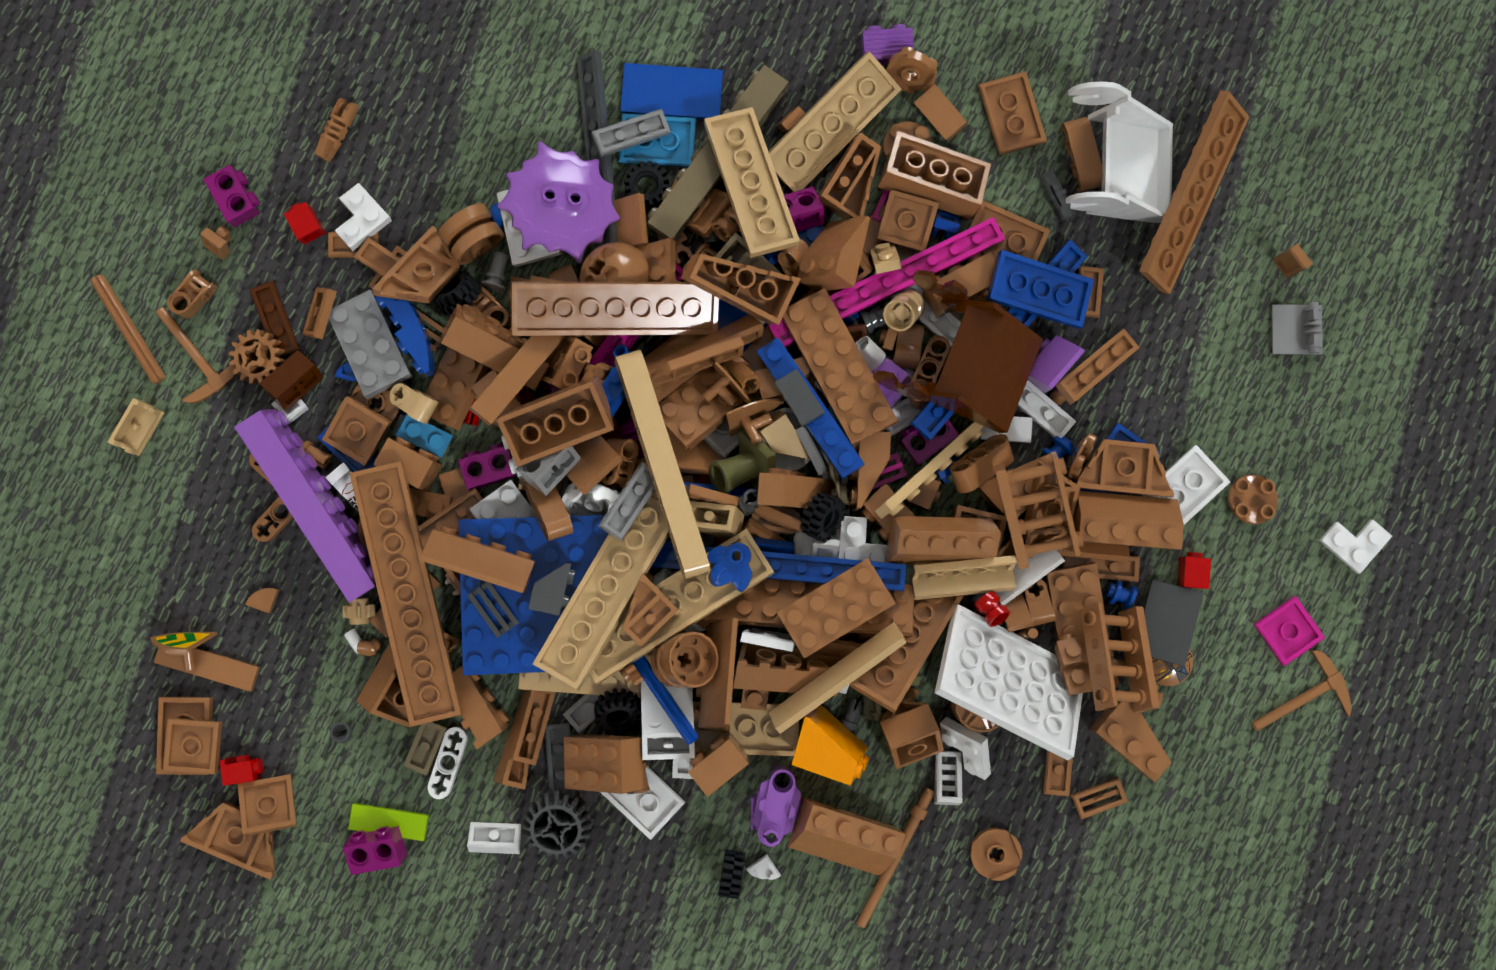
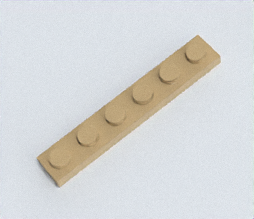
(926, 474)

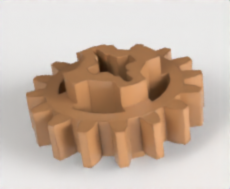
(265, 349)

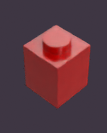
(304, 222)
(1194, 571)

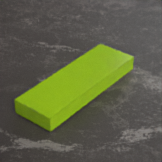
(370, 818)

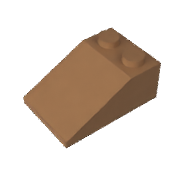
(834, 255)

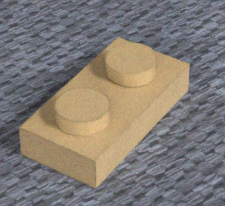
(885, 258)

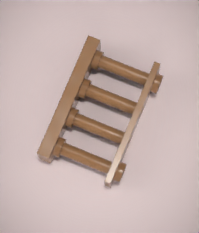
(1019, 527)
(1137, 658)

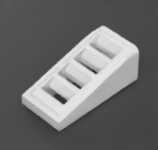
(948, 800)

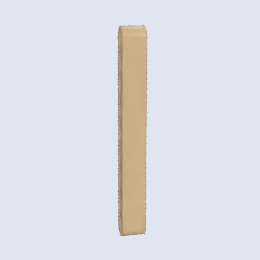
(662, 464)

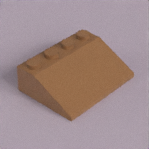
(717, 693)

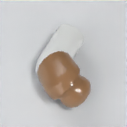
(361, 646)

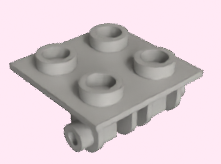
(1297, 329)

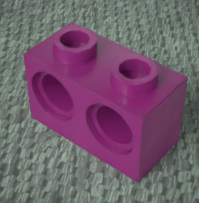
(229, 198)
(805, 209)
(929, 446)
(489, 473)
(377, 855)

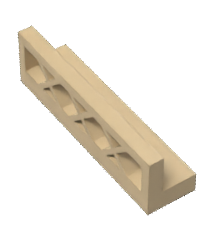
(963, 577)

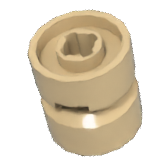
(904, 310)

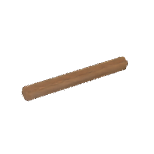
(128, 329)

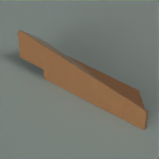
(717, 347)
(524, 738)

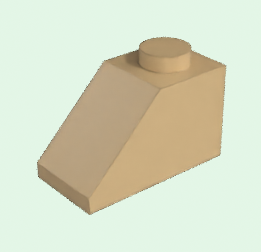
(782, 436)
(717, 519)

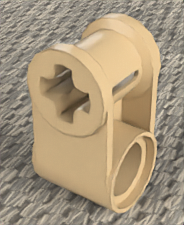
(413, 402)

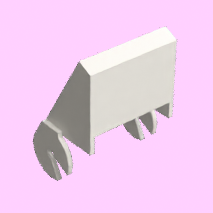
(1133, 156)

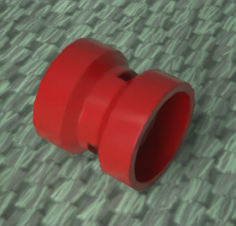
(992, 609)

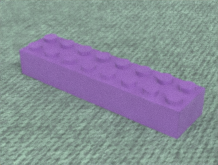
(309, 500)

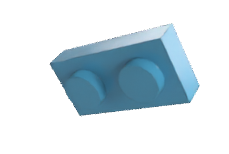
(424, 435)

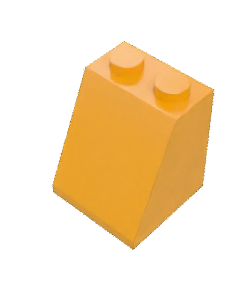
(830, 748)

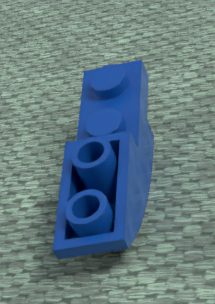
(412, 335)

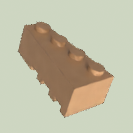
(748, 288)
(790, 488)
(778, 669)

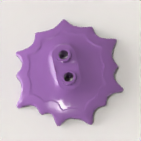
(559, 221)

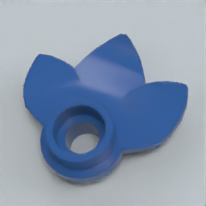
(728, 569)

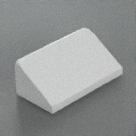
(494, 838)

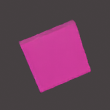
(1289, 631)

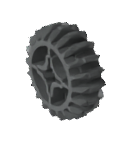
(539, 834)

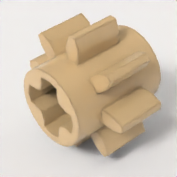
(359, 611)

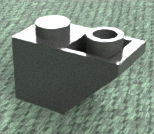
(549, 592)

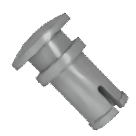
(495, 276)

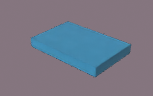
(667, 151)

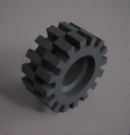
(647, 170)
(459, 290)
(823, 517)
(617, 722)
(732, 874)

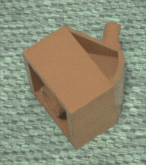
(911, 731)

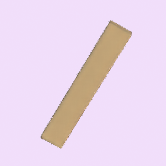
(837, 677)

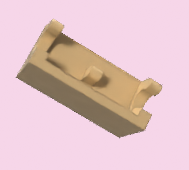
(136, 427)

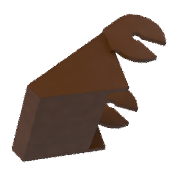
(985, 363)

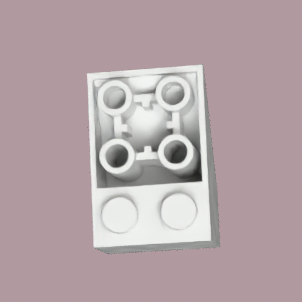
(659, 734)

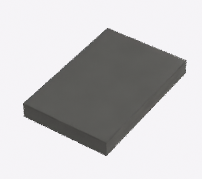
(1171, 621)

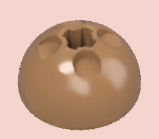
(615, 264)

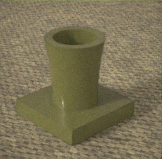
(745, 467)

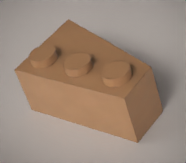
(850, 182)
(991, 492)
(478, 709)
(1132, 739)

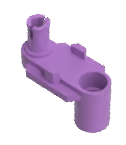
(776, 807)

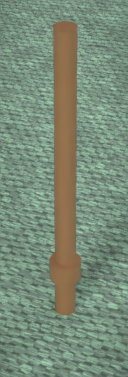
(918, 813)

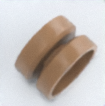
(471, 233)

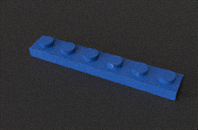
(823, 429)

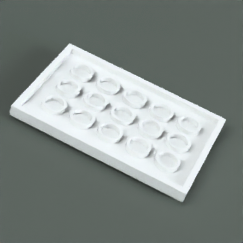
(1008, 683)

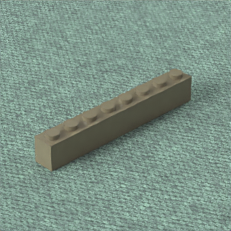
(704, 174)

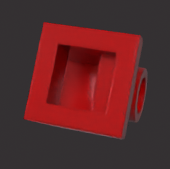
(241, 770)

